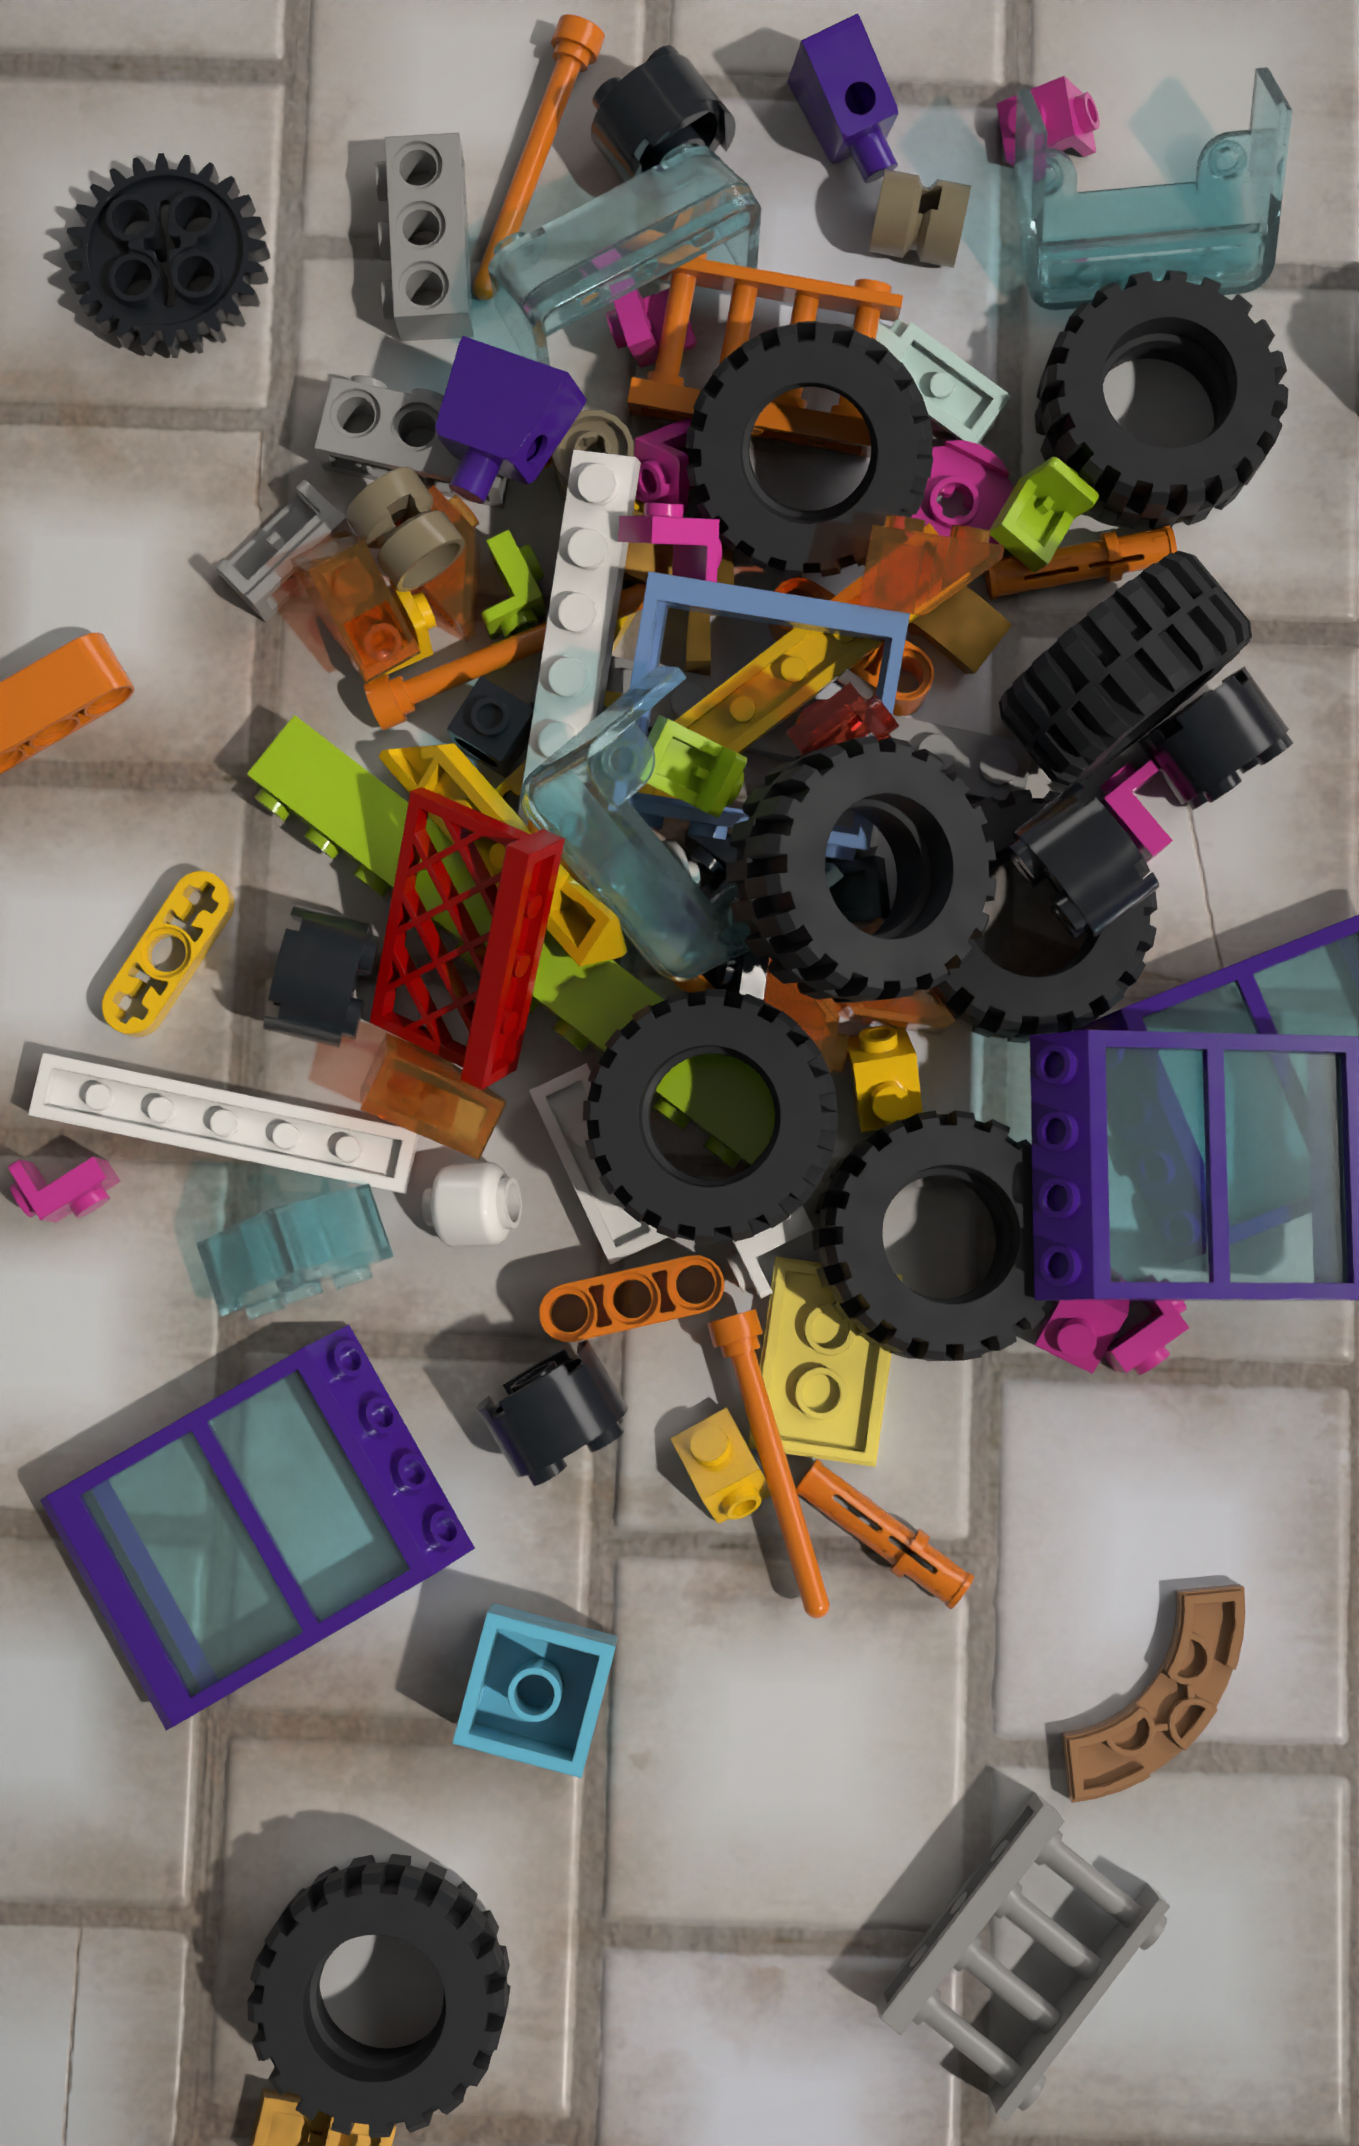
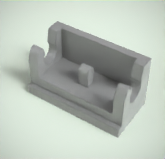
(263, 568)

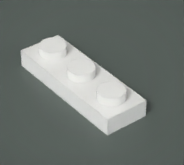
(562, 1113)

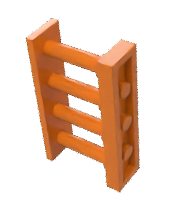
(786, 416)

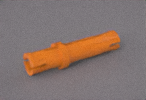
(1085, 561)
(946, 1580)

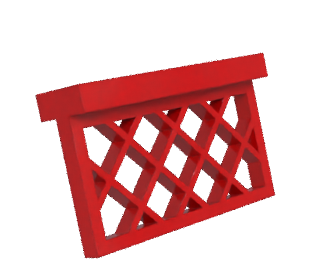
(513, 944)

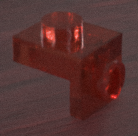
(841, 719)

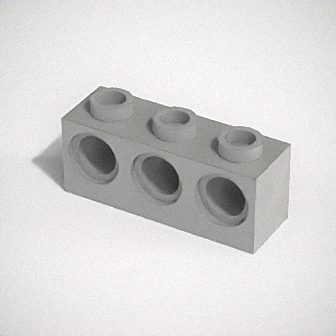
(431, 207)
(383, 444)

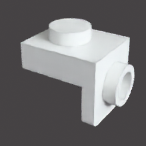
(744, 1262)

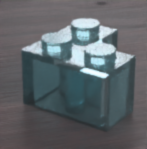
(293, 1249)

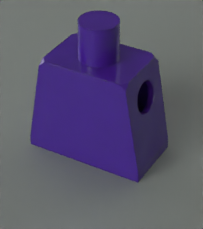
(846, 97)
(503, 416)

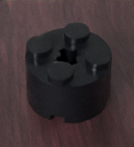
(656, 111)
(1214, 738)
(1082, 861)
(319, 977)
(555, 1412)

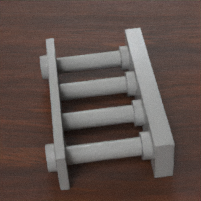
(956, 1945)

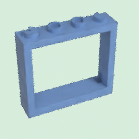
(770, 608)

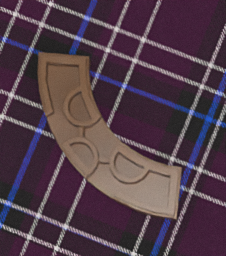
(1172, 1706)

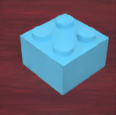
(535, 1690)

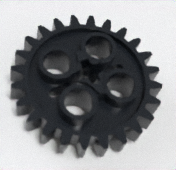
(113, 261)

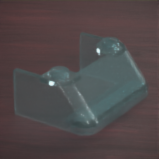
(1208, 227)
(621, 244)
(616, 854)

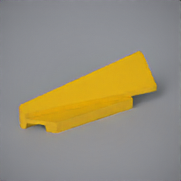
(576, 917)

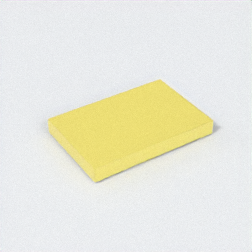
(819, 1372)

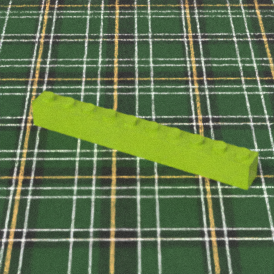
(366, 822)

